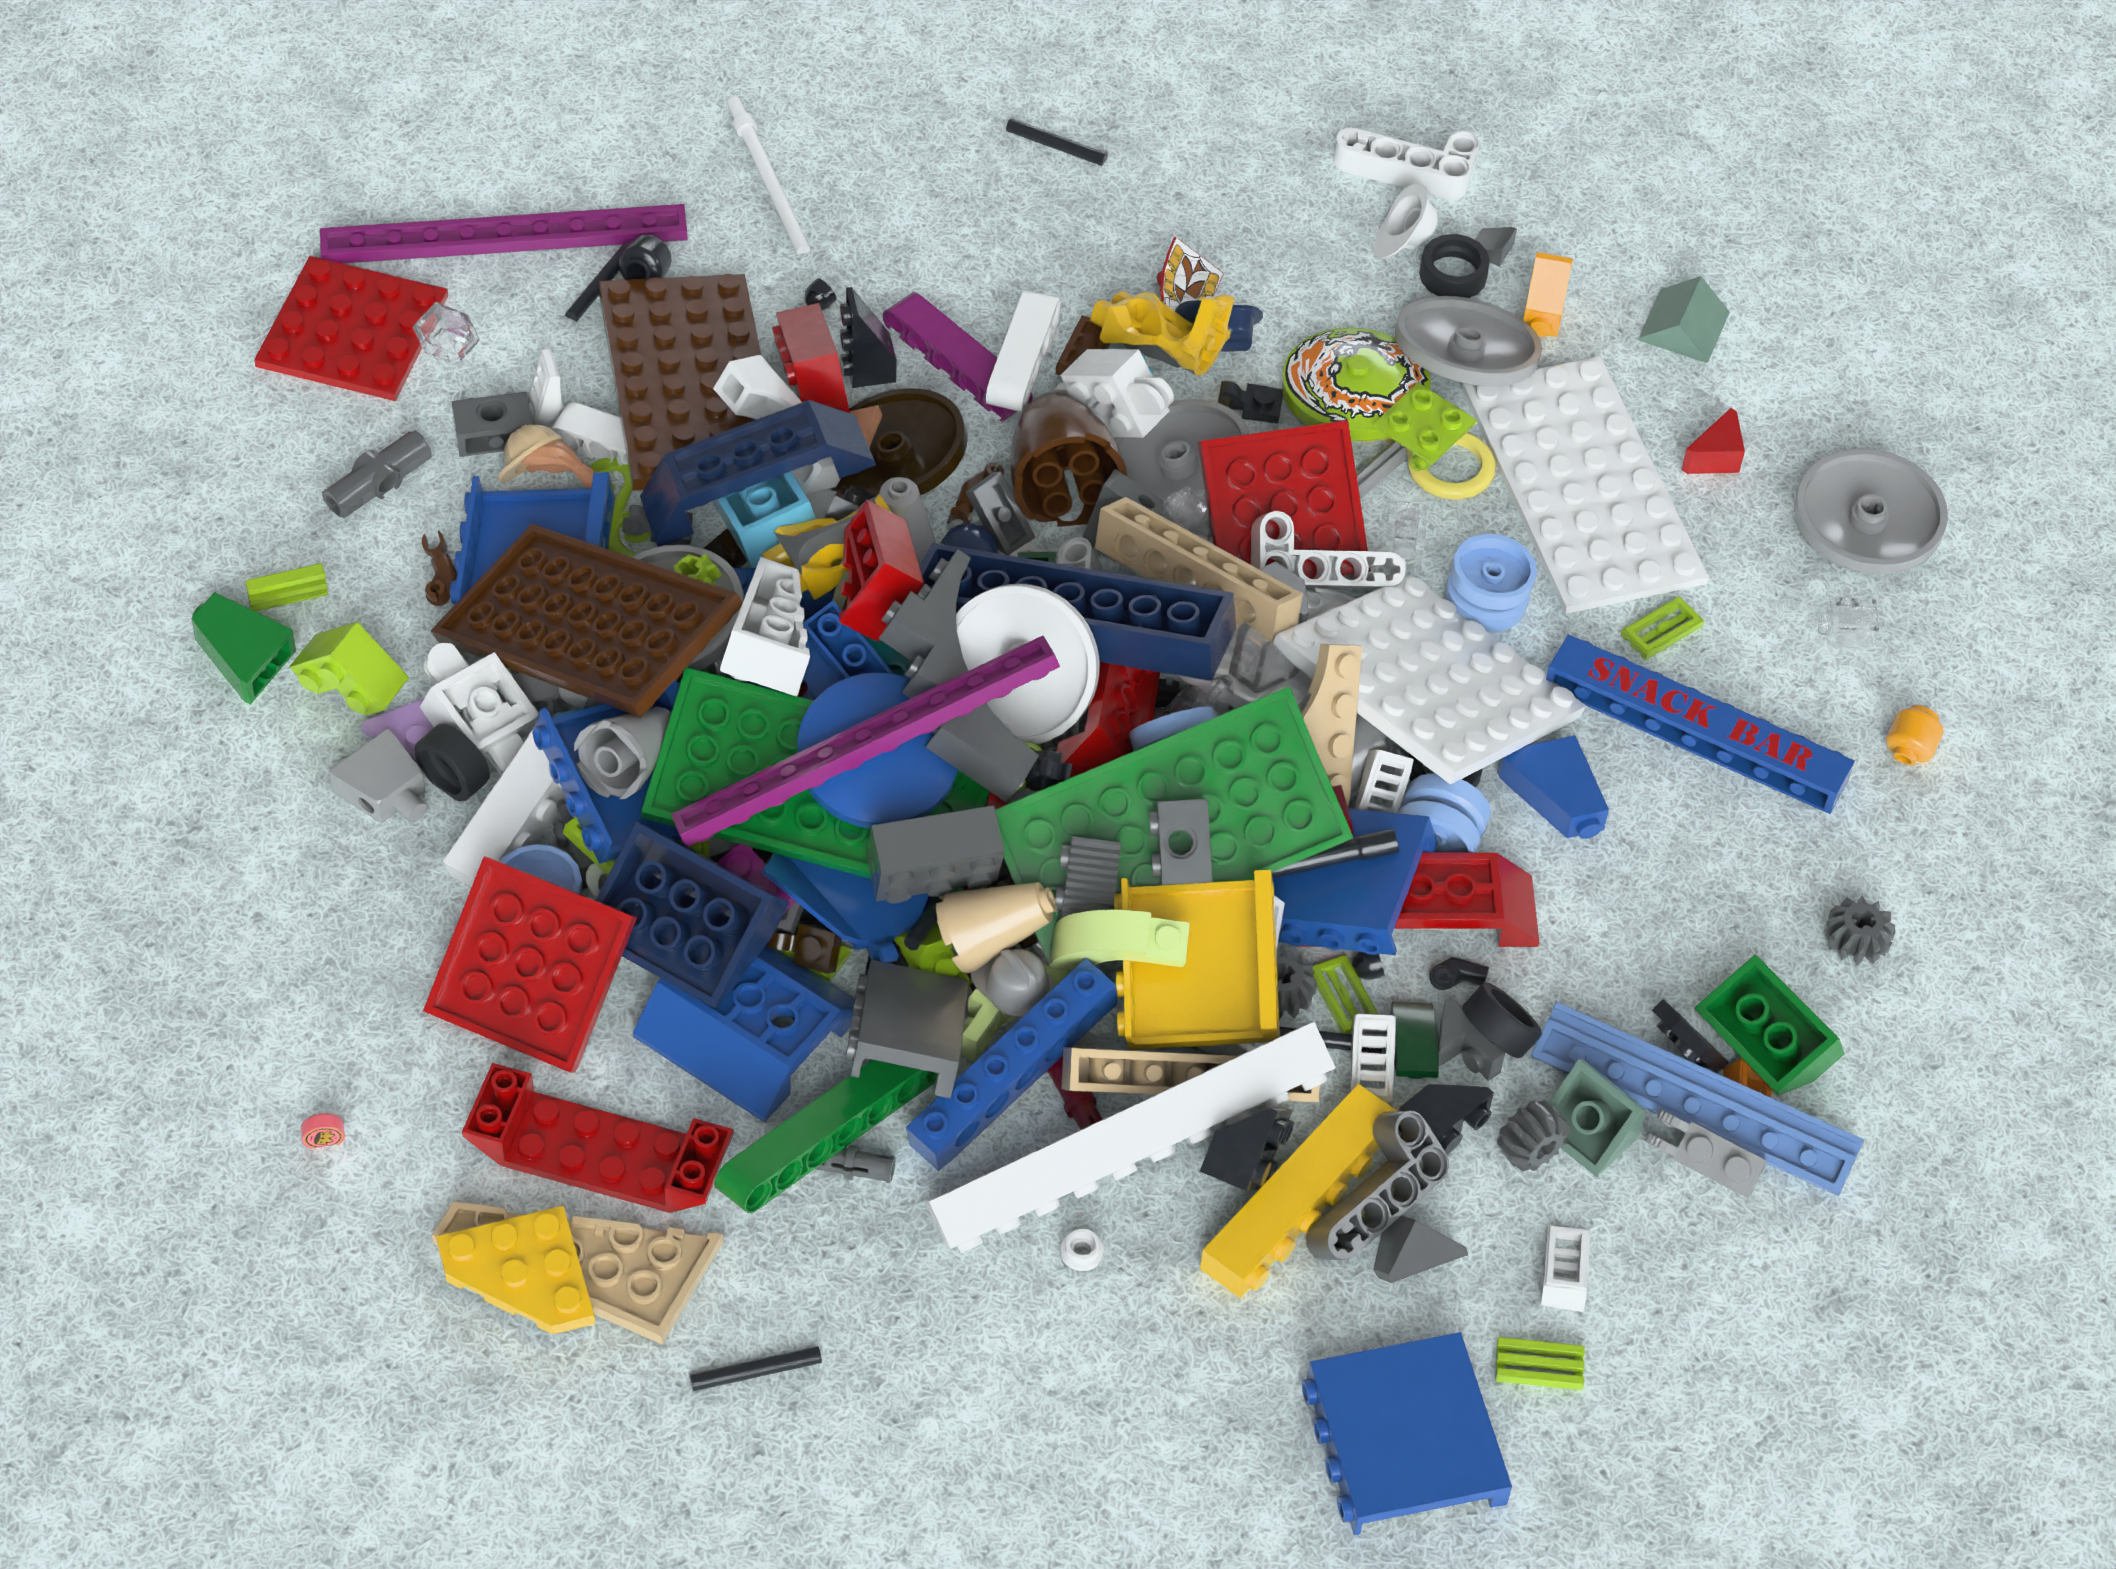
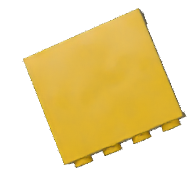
(1229, 972)

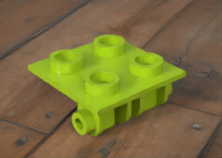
(1424, 425)

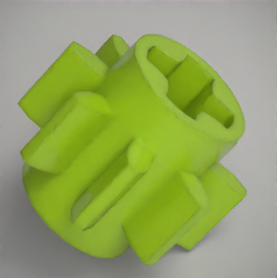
(698, 568)

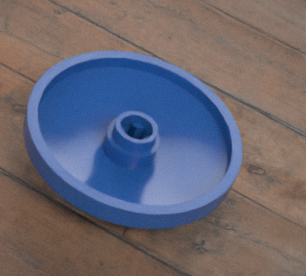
(887, 786)

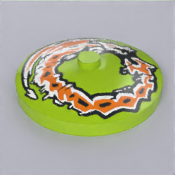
(1348, 377)

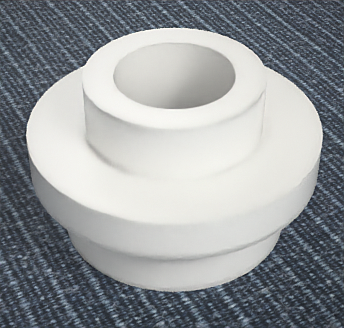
(1086, 1239)

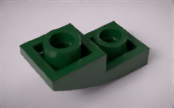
(1415, 1040)

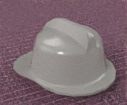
(1013, 981)

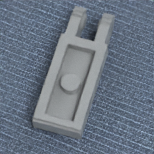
(1711, 1155)

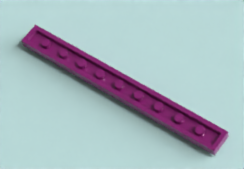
(501, 234)
(865, 740)

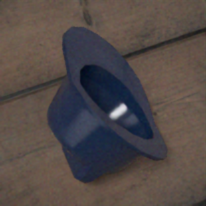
(1240, 323)

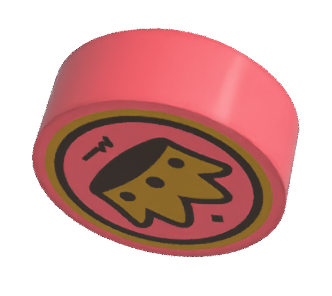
(322, 1130)

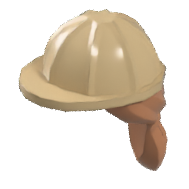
(538, 449)

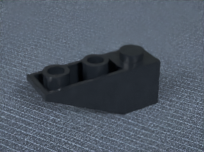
(867, 345)

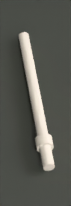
(747, 128)

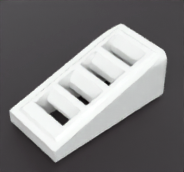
(545, 391)
(1372, 773)
(1379, 1025)
(1562, 1291)

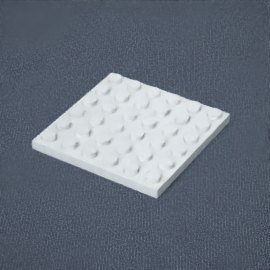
(1436, 678)

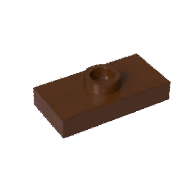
(1084, 337)

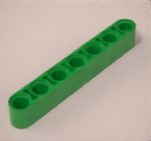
(818, 1132)

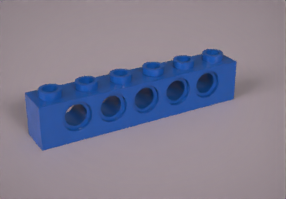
(1012, 1064)

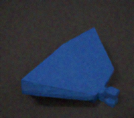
(846, 904)

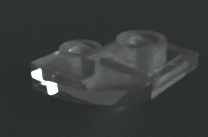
(1187, 512)

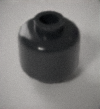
(645, 258)

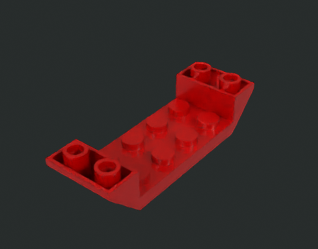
(1120, 704)
(1471, 893)
(593, 1145)

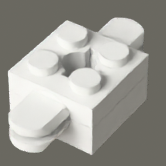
(1118, 390)
(488, 695)

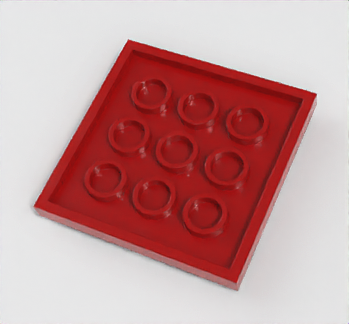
(349, 328)
(1290, 471)
(529, 964)

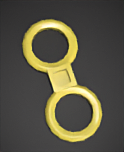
(1463, 489)

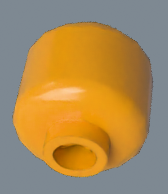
(1914, 735)

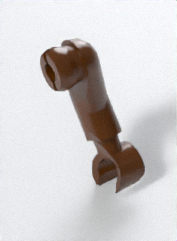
(963, 504)
(438, 589)

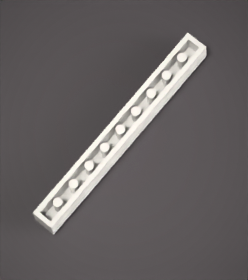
(1129, 1136)

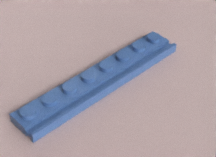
(1697, 1095)

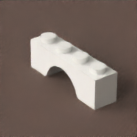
(757, 391)

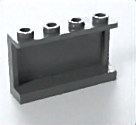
(909, 1021)

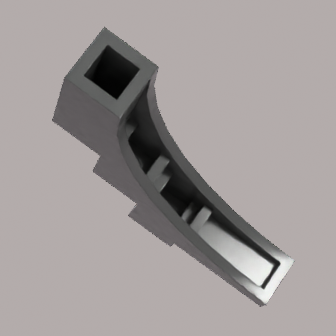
(927, 635)

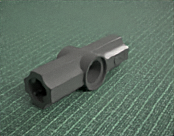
(376, 474)

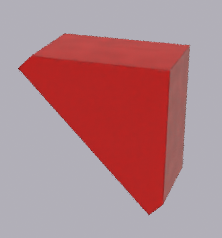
(1717, 449)

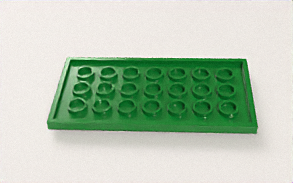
(736, 729)
(1252, 765)

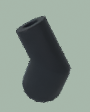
(1455, 971)

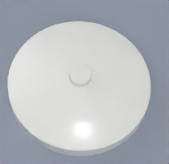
(1012, 617)

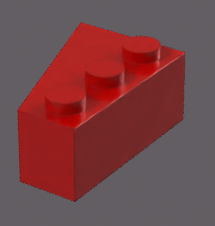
(879, 566)

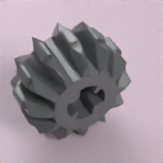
(1860, 930)
(1295, 984)
(1533, 1135)

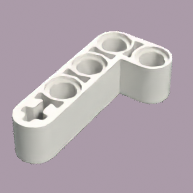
(1406, 163)
(1023, 350)
(1326, 561)

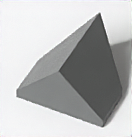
(1412, 1248)

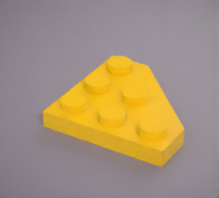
(522, 1268)

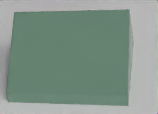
(1686, 320)
(1600, 1117)

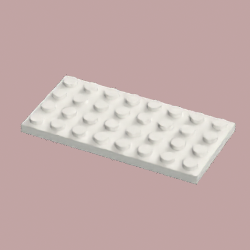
(1585, 486)

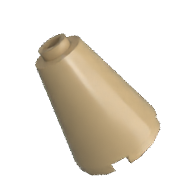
(992, 920)

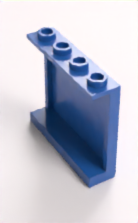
(502, 516)
(603, 820)
(1357, 900)
(1405, 1430)

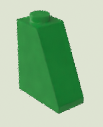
(242, 644)

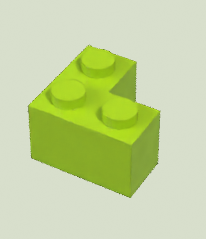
(353, 665)

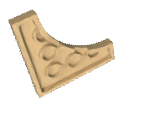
(1333, 710)

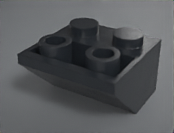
(1246, 1150)

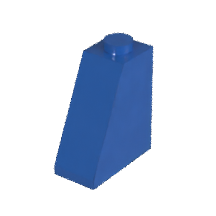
(1557, 785)

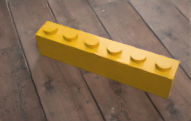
(1295, 1195)

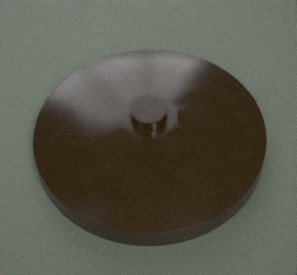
(915, 440)

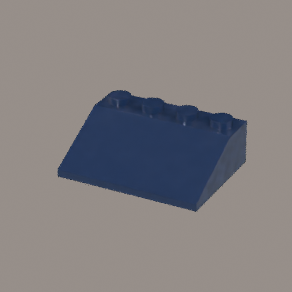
(693, 915)

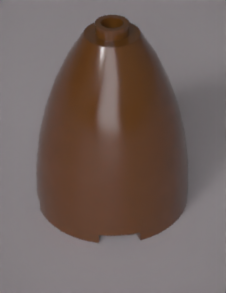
(1055, 437)

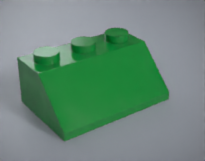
(1770, 1027)

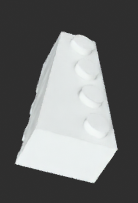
(769, 631)
(511, 816)

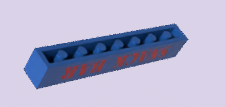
(1701, 724)

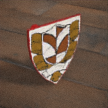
(1186, 276)

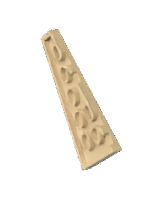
(629, 1271)

